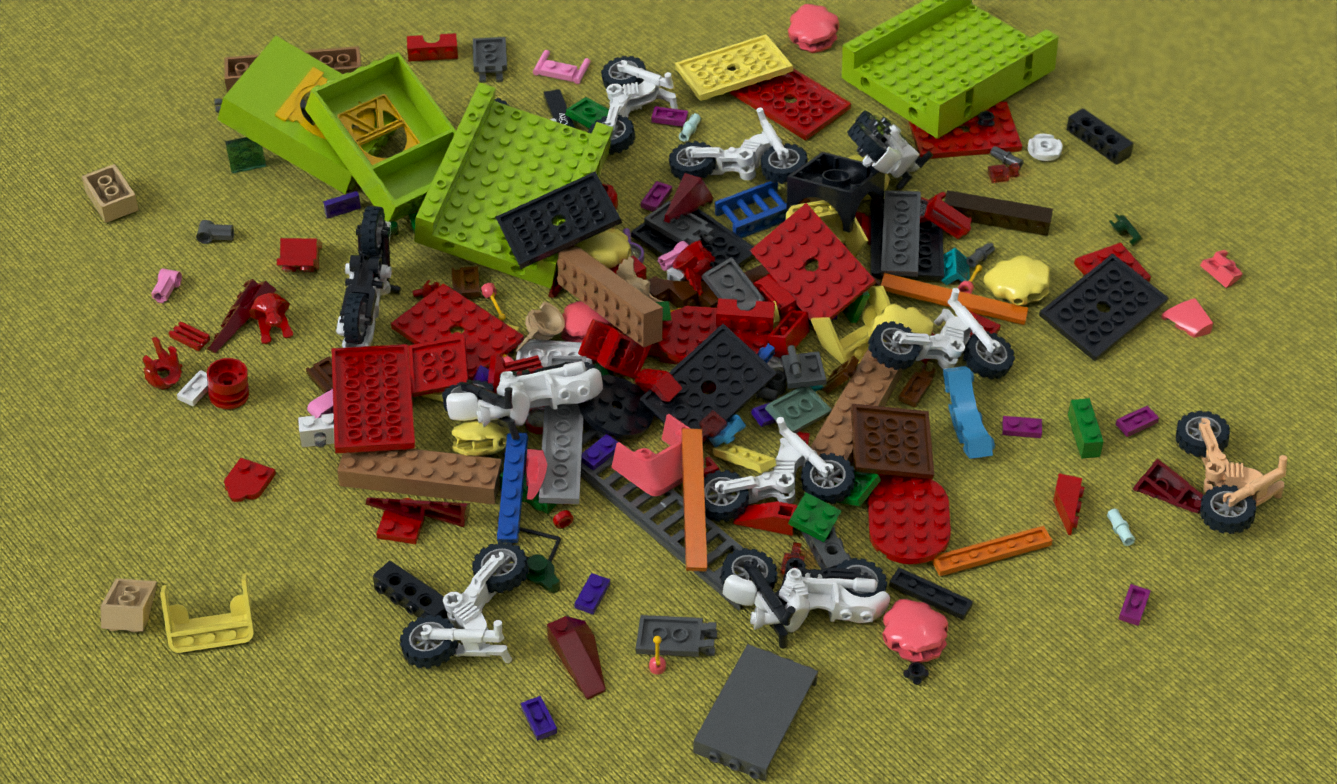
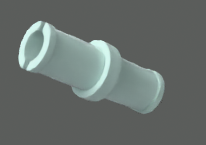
(689, 127)
(1121, 527)

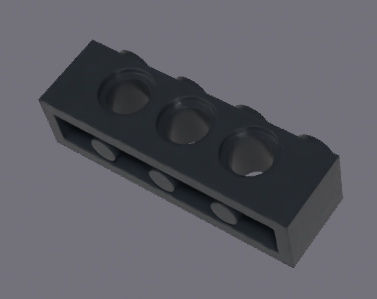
(1099, 136)
(408, 591)

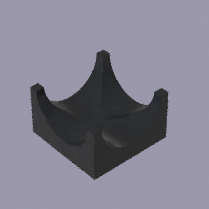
(839, 182)

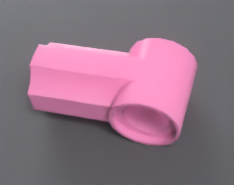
(666, 260)
(166, 282)

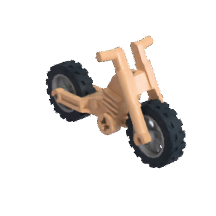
(1234, 485)

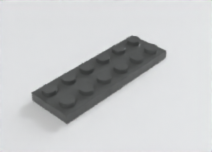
(901, 233)

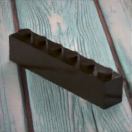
(1001, 212)

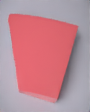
(1222, 268)
(1190, 318)
(535, 471)

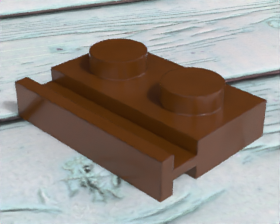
(466, 281)
(322, 374)
(841, 374)

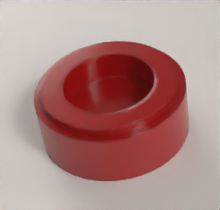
(563, 519)

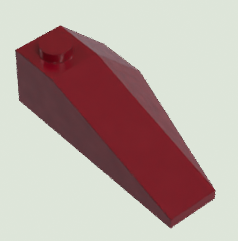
(578, 652)

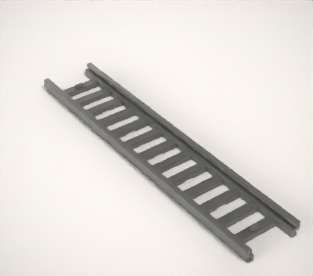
(645, 520)

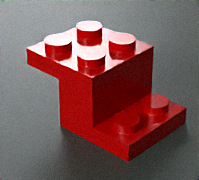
(299, 254)
(613, 349)

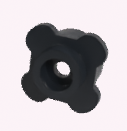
(986, 118)
(916, 667)

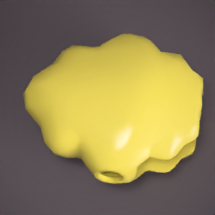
(607, 247)
(1019, 280)
(909, 317)
(479, 440)

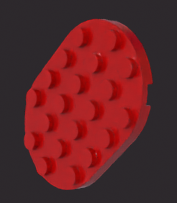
(692, 325)
(909, 519)

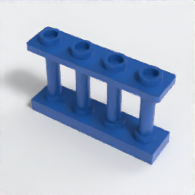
(757, 222)

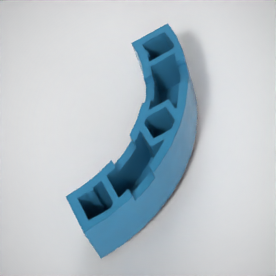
(964, 413)

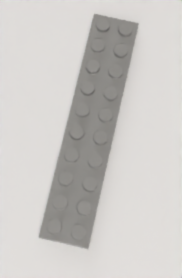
(562, 448)

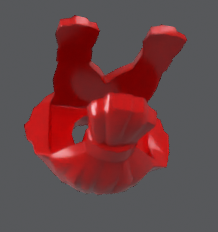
(270, 313)
(164, 363)

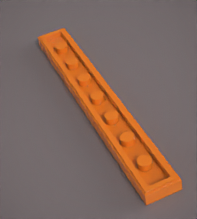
(941, 295)
(694, 500)

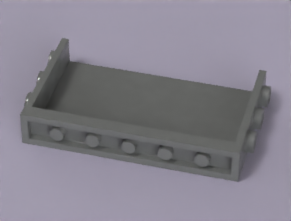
(754, 711)

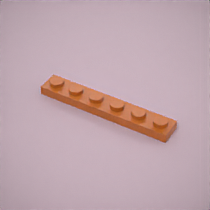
(991, 550)

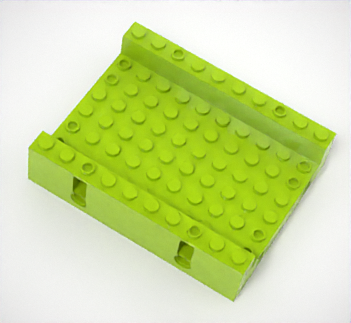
(945, 63)
(495, 165)

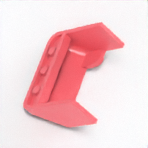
(653, 471)

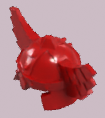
(693, 263)

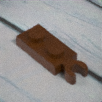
(917, 387)

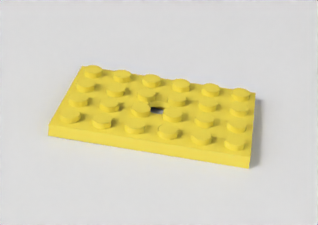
(753, 60)

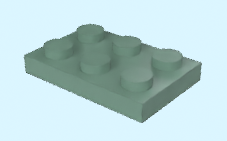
(799, 408)

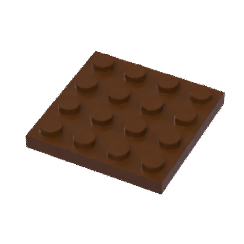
(892, 441)

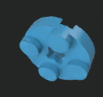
(726, 435)

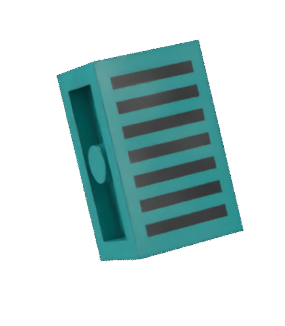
(955, 267)

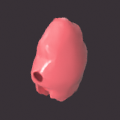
(813, 28)
(577, 321)
(915, 631)

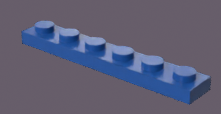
(512, 489)

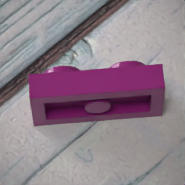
(669, 116)
(656, 196)
(1137, 421)
(1022, 427)
(1134, 604)

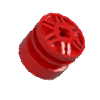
(228, 383)

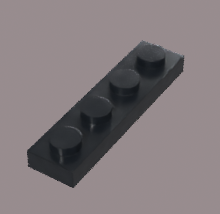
(931, 593)

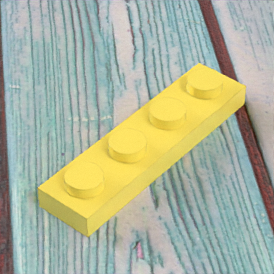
(744, 457)

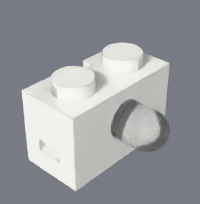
(316, 430)

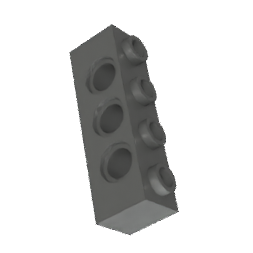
(827, 553)

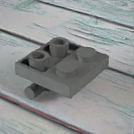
(803, 369)

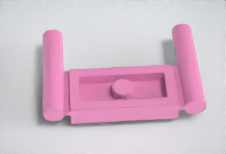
(560, 70)

